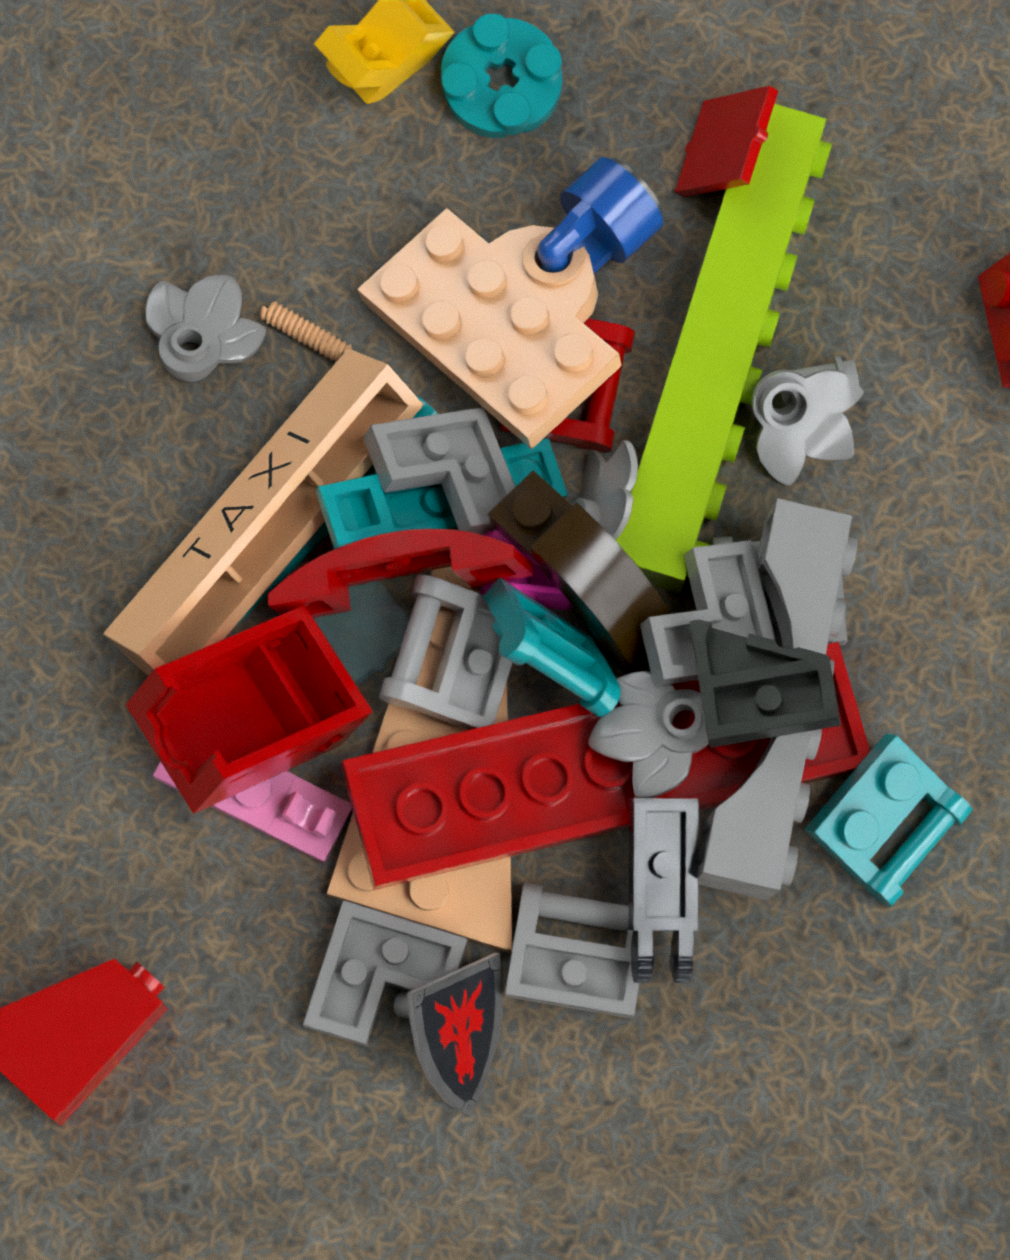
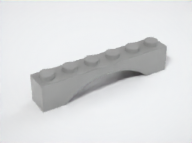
(800, 571)

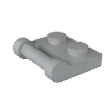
(470, 669)
(566, 969)

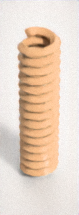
(304, 331)

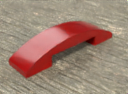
(326, 580)

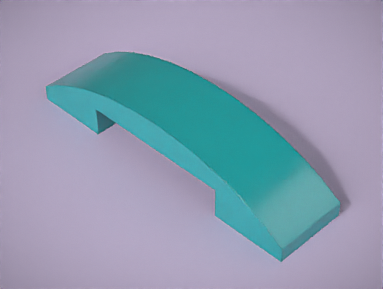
(363, 510)

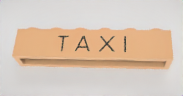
(261, 516)

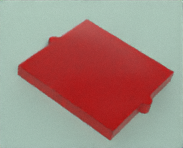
(726, 141)

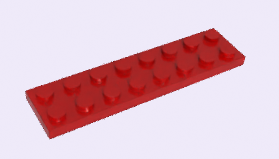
(540, 786)

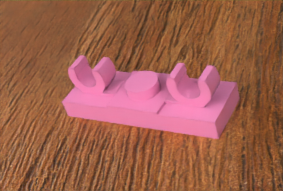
(286, 811)

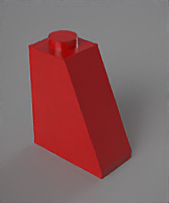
(76, 1033)

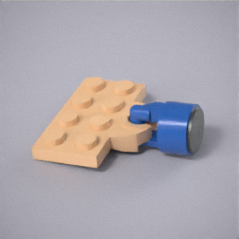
(514, 309)

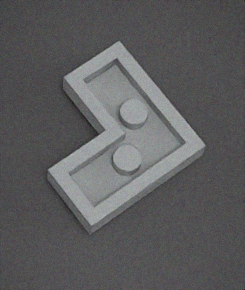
(446, 450)
(725, 593)
(364, 957)

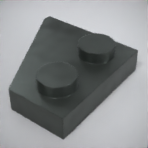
(759, 688)

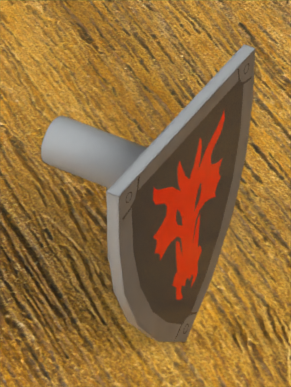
(457, 1029)

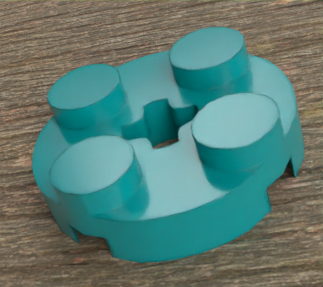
(510, 108)

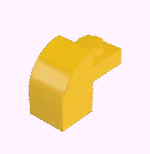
(384, 47)

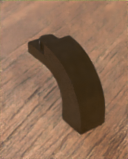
(584, 566)

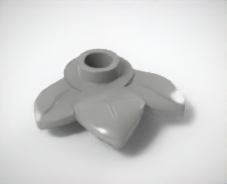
(204, 317)
(808, 425)
(608, 487)
(645, 735)

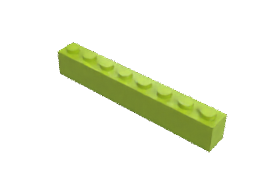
(718, 347)

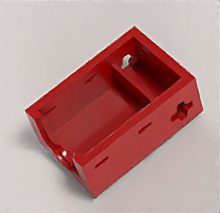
(248, 708)

